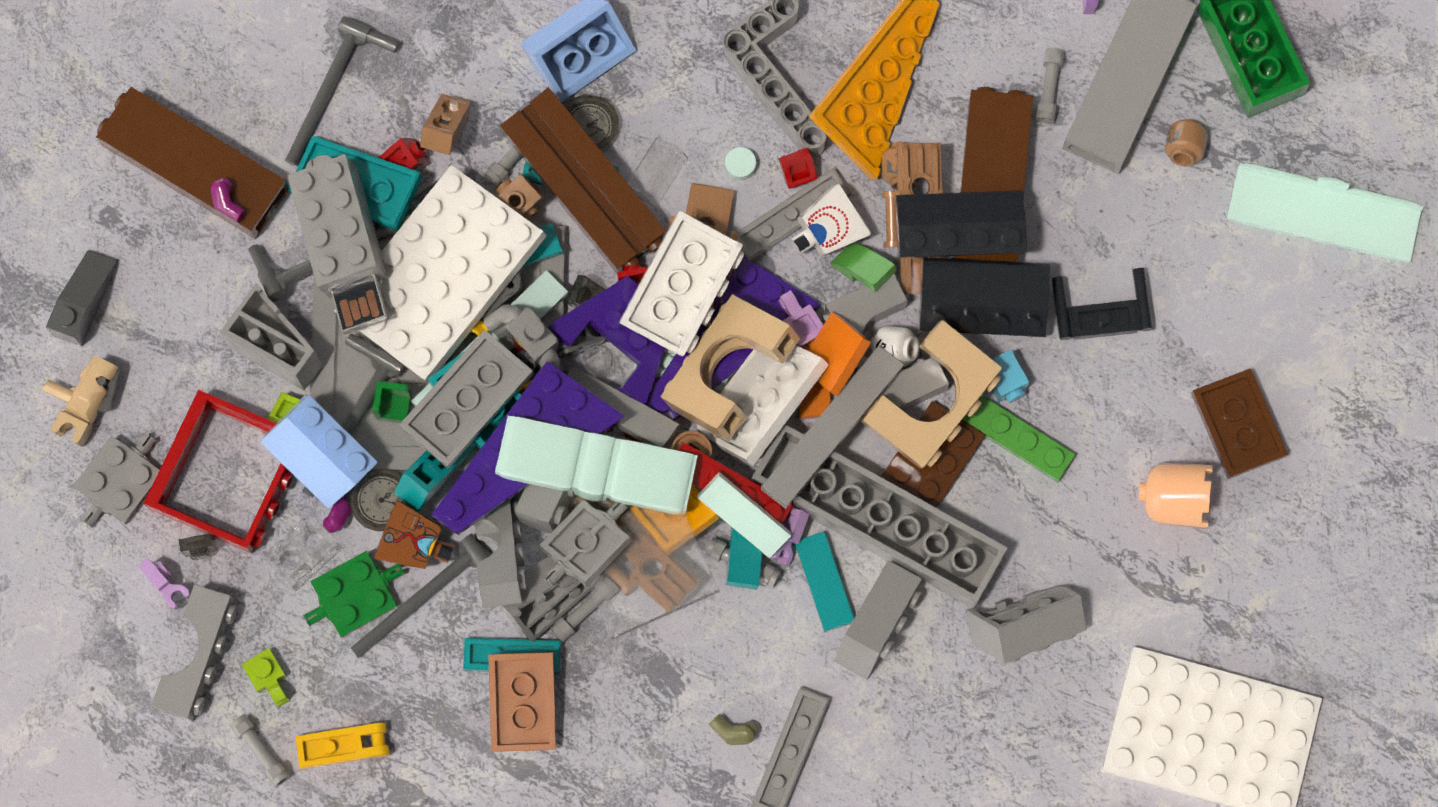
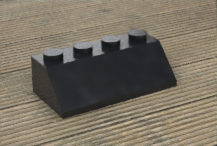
(960, 224)
(985, 296)

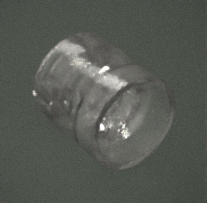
(597, 357)

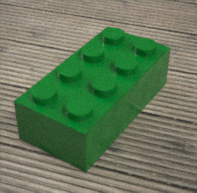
(1254, 52)

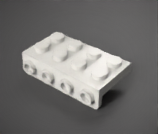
(682, 284)
(768, 397)

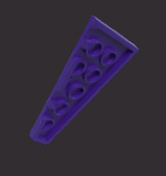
(753, 286)
(548, 399)

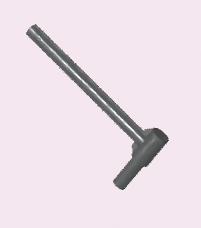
(352, 34)
(275, 282)
(385, 367)
(471, 553)

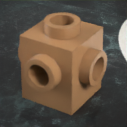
(525, 190)

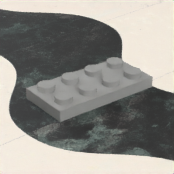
(466, 399)

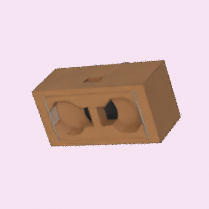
(445, 124)

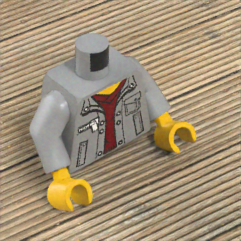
(523, 336)

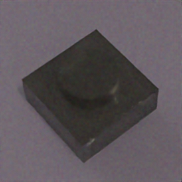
(582, 291)
(198, 546)

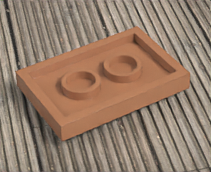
(522, 702)

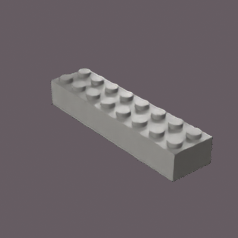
(891, 522)

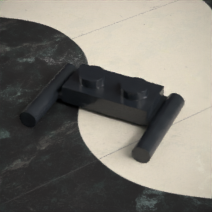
(1103, 318)

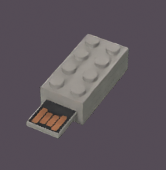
(341, 239)

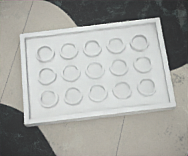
(448, 271)
(1210, 733)

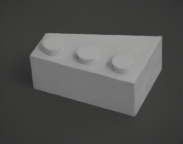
(270, 340)
(541, 602)
(877, 620)
(1027, 625)

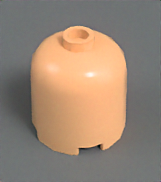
(1177, 494)

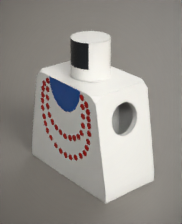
(829, 223)

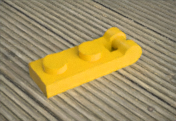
(341, 746)

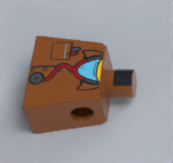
(411, 539)

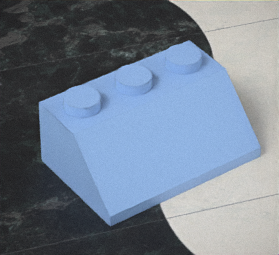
(578, 47)
(318, 451)

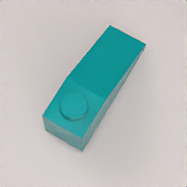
(426, 478)

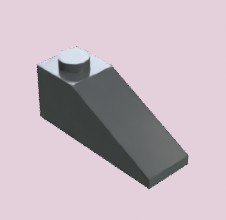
(81, 298)

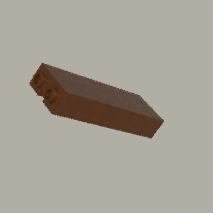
(996, 147)
(189, 159)
(583, 181)

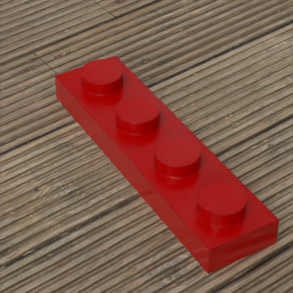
(708, 468)

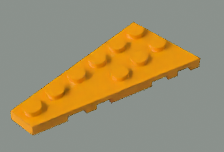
(874, 87)

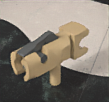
(91, 396)

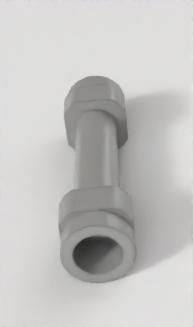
(1053, 62)
(498, 172)
(718, 550)
(564, 627)
(244, 729)

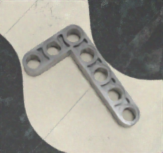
(770, 76)

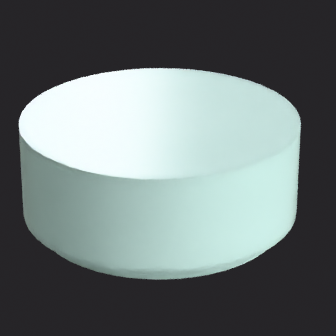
(740, 163)

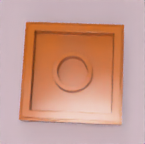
(841, 348)

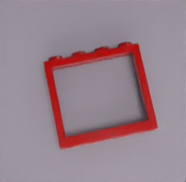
(178, 456)

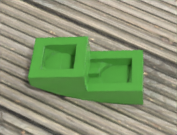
(863, 265)

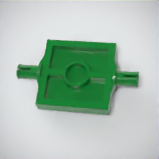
(353, 594)

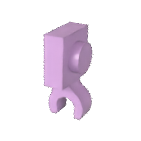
(803, 321)
(795, 523)
(159, 577)

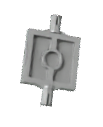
(117, 479)
(585, 543)

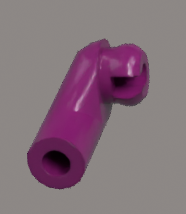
(222, 202)
(338, 515)

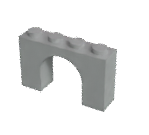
(865, 308)

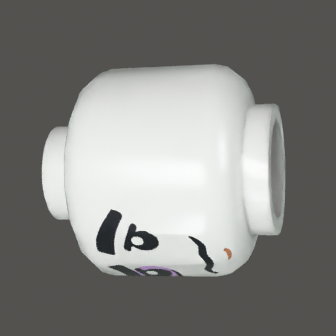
(898, 342)

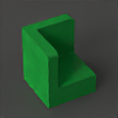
(391, 401)

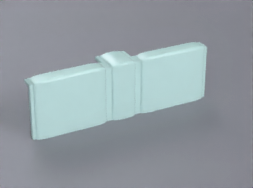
(1324, 211)
(596, 465)

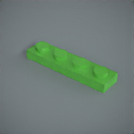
(1020, 439)

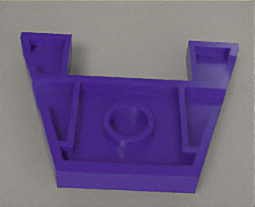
(604, 314)

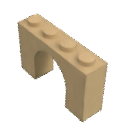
(734, 328)
(971, 374)

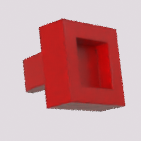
(797, 168)

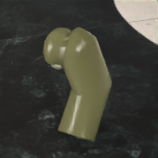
(734, 734)

